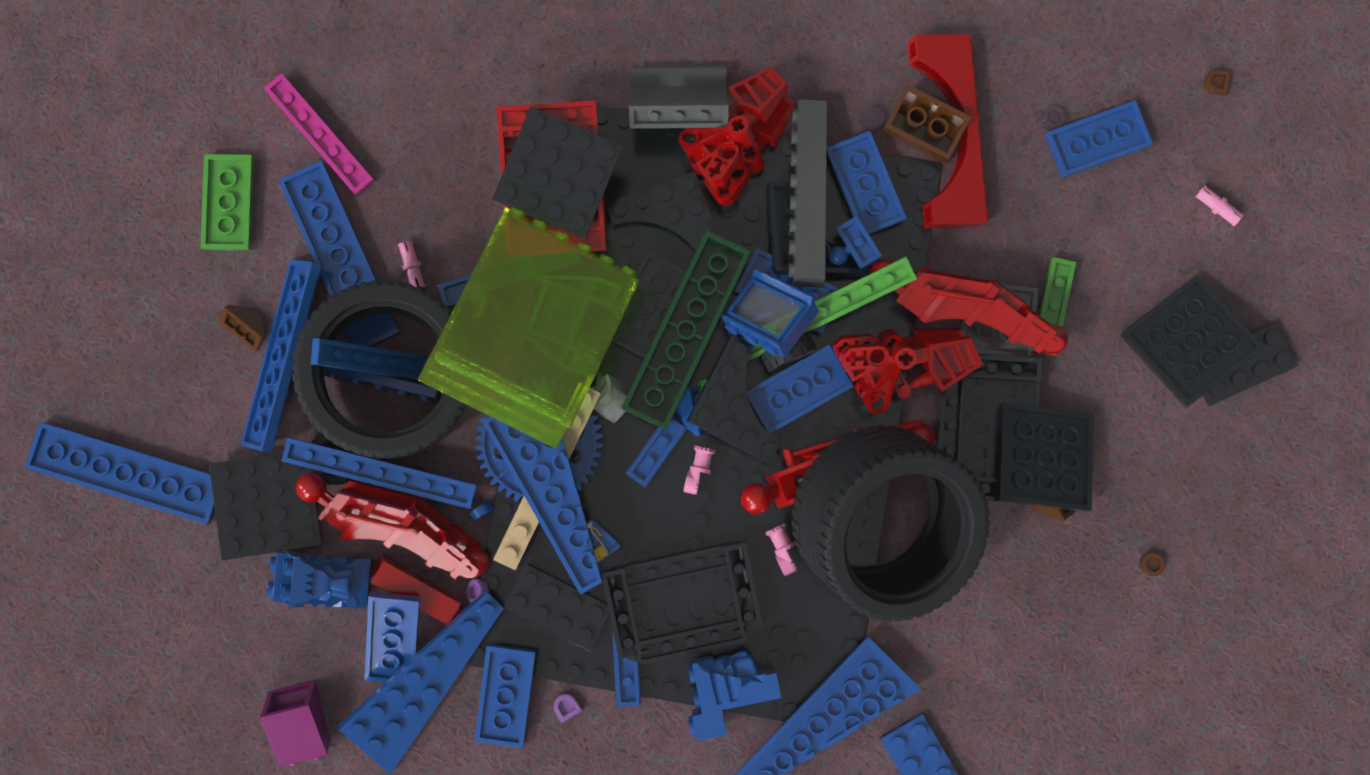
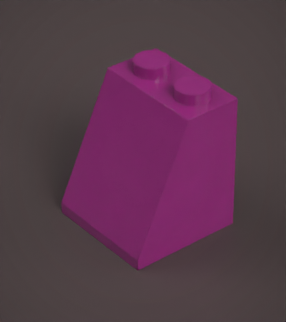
(295, 723)

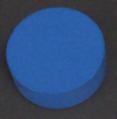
(481, 511)

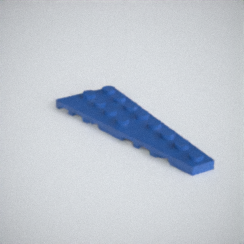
(552, 494)
(846, 700)
(401, 707)

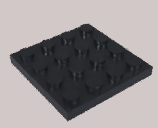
(557, 172)
(649, 304)
(1191, 341)
(1045, 457)
(260, 507)

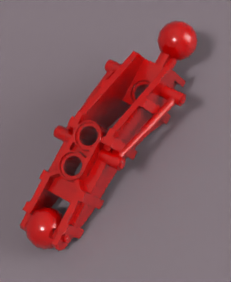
(956, 296)
(782, 486)
(396, 518)

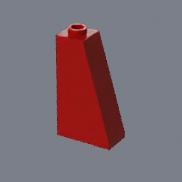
(398, 579)

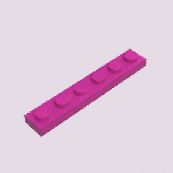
(319, 134)

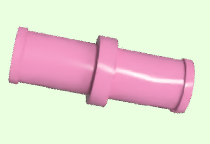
(1219, 205)
(411, 264)

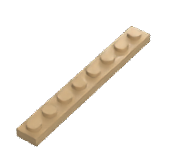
(524, 520)

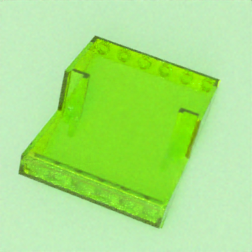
(530, 328)

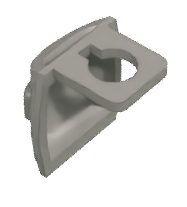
(611, 397)

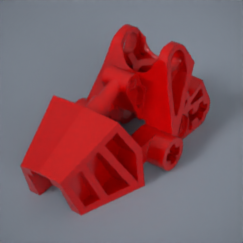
(763, 116)
(876, 367)

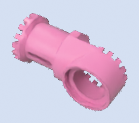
(701, 464)
(782, 543)

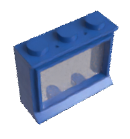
(770, 314)

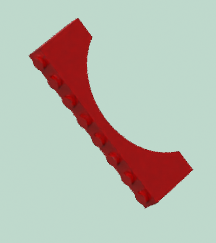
(950, 66)

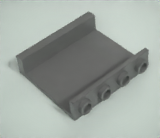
(678, 97)

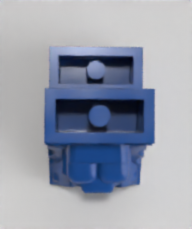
(318, 580)
(725, 685)

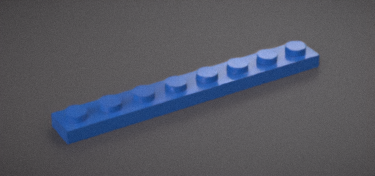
(379, 472)

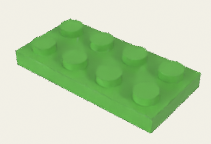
(227, 202)

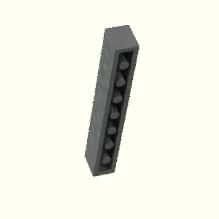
(809, 194)

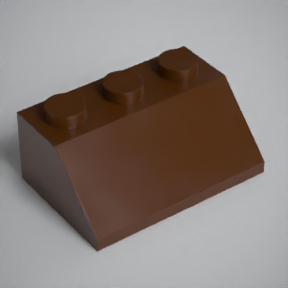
(926, 124)

